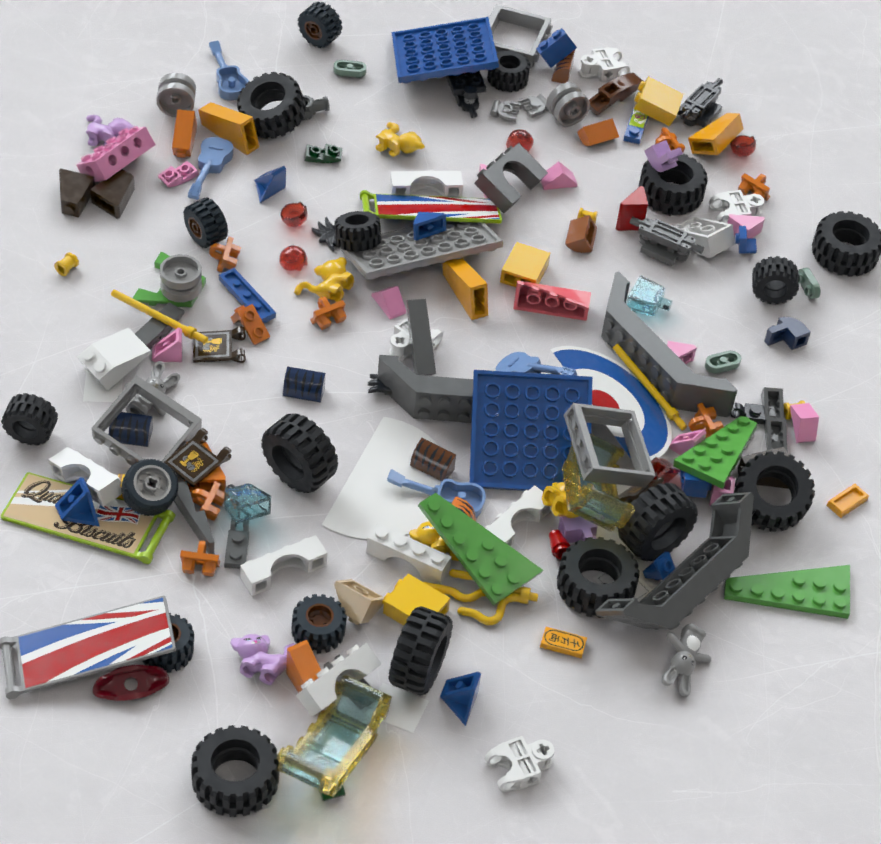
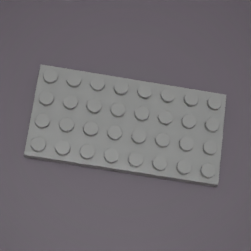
(402, 253)

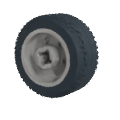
(149, 487)

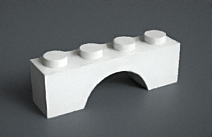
(444, 182)
(71, 465)
(528, 507)
(306, 555)
(428, 561)
(321, 692)

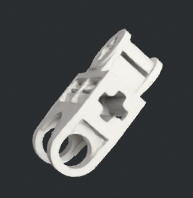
(603, 64)
(736, 204)
(402, 343)
(522, 761)

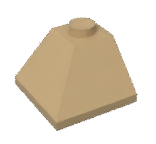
(358, 600)

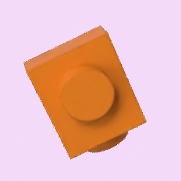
(251, 322)

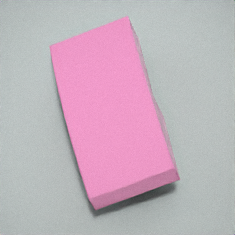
(174, 177)

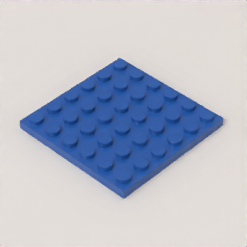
(444, 50)
(522, 428)

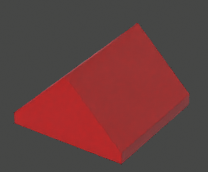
(635, 206)

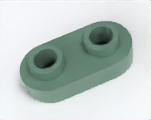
(349, 68)
(809, 283)
(723, 361)

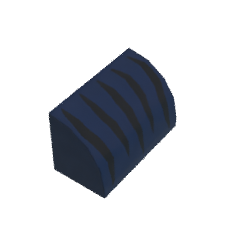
(304, 384)
(132, 429)

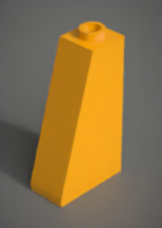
(230, 125)
(716, 135)
(467, 286)

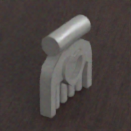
(536, 105)
(506, 110)

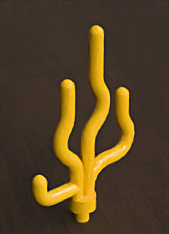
(521, 595)

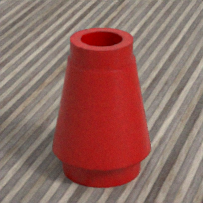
(558, 543)

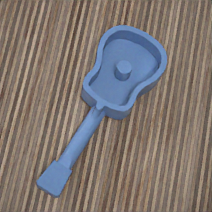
(228, 77)
(213, 156)
(523, 363)
(448, 489)

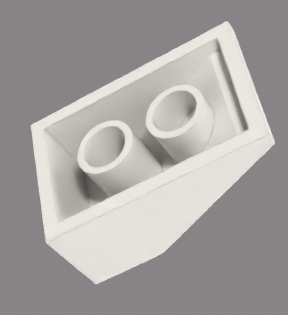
(710, 234)
(114, 357)

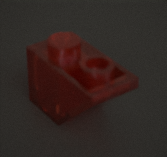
(664, 469)

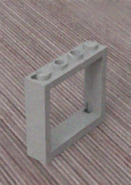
(524, 19)
(156, 397)
(576, 420)

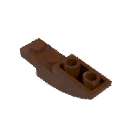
(614, 90)

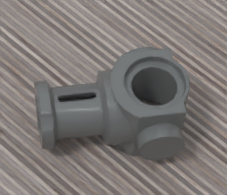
(313, 106)

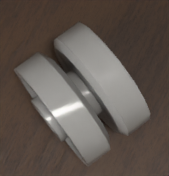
(175, 93)
(568, 104)
(180, 278)

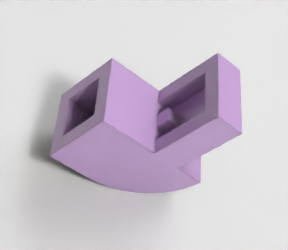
(662, 157)
(576, 529)

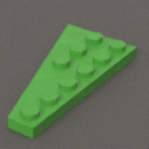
(719, 453)
(487, 559)
(808, 590)

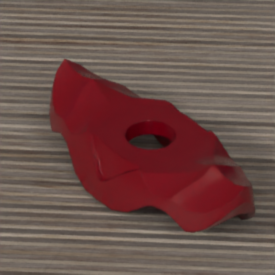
(149, 680)

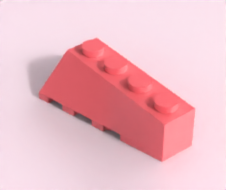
(552, 300)

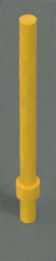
(189, 331)
(671, 412)

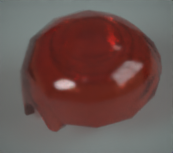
(522, 137)
(743, 145)
(294, 214)
(293, 258)

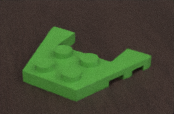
(153, 298)

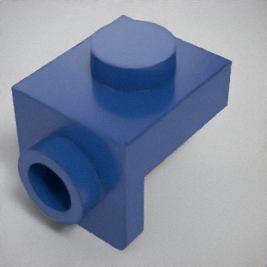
(745, 244)
(660, 567)

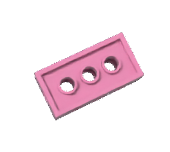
(116, 153)

